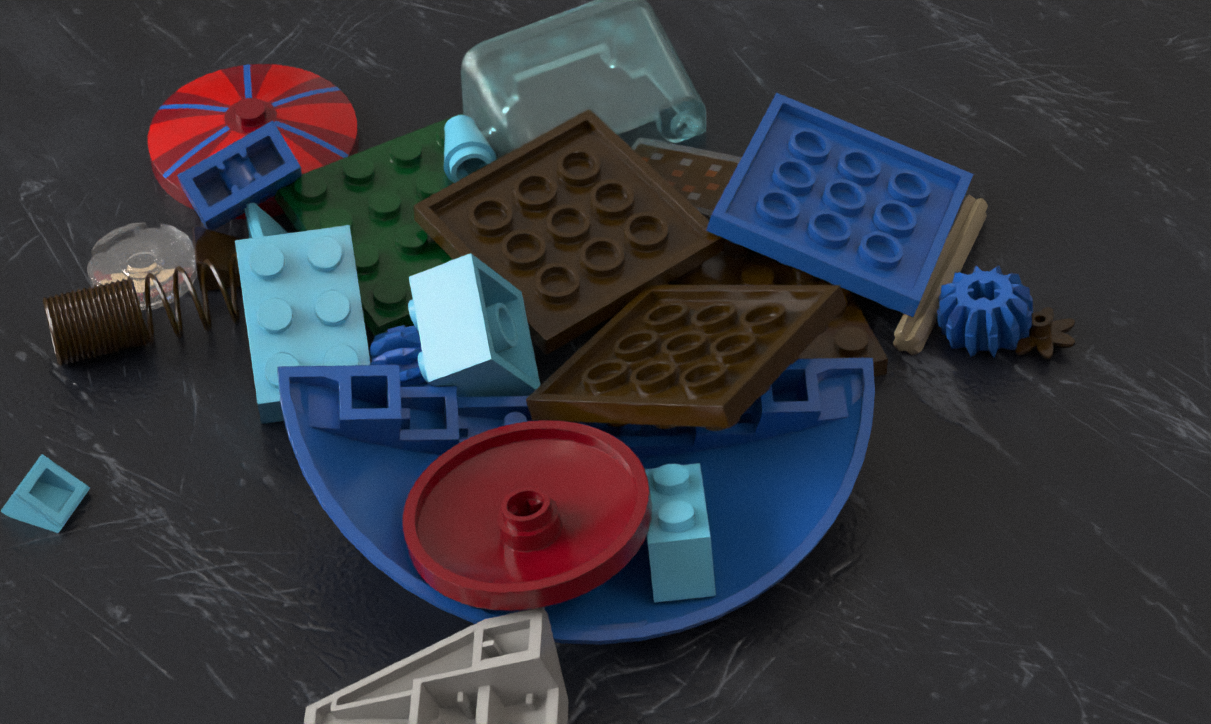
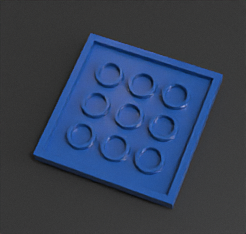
(841, 204)

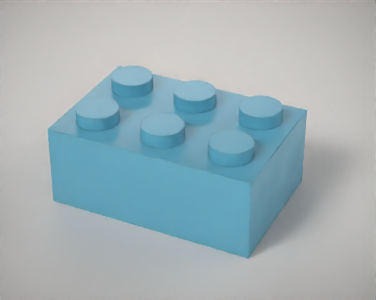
(300, 306)

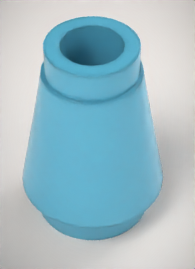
(465, 148)

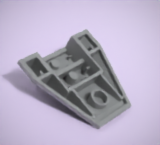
(482, 675)

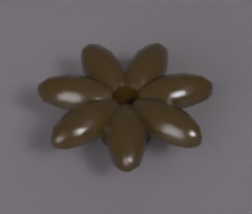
(1046, 334)

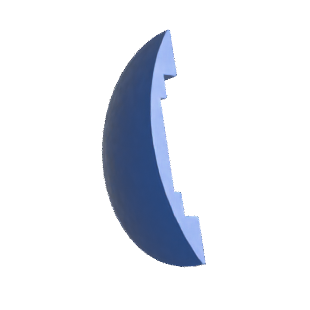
(766, 480)

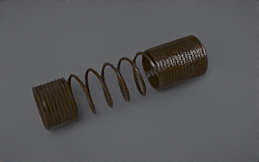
(111, 318)

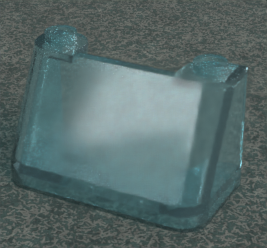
(589, 57)

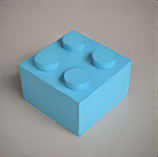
(472, 330)

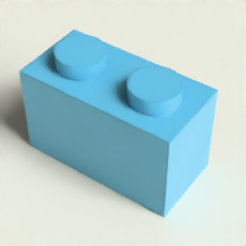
(679, 534)

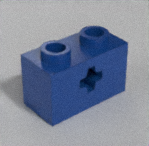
(240, 175)

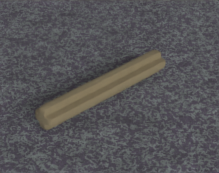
(914, 331)

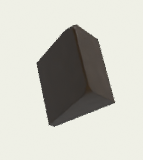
(218, 249)

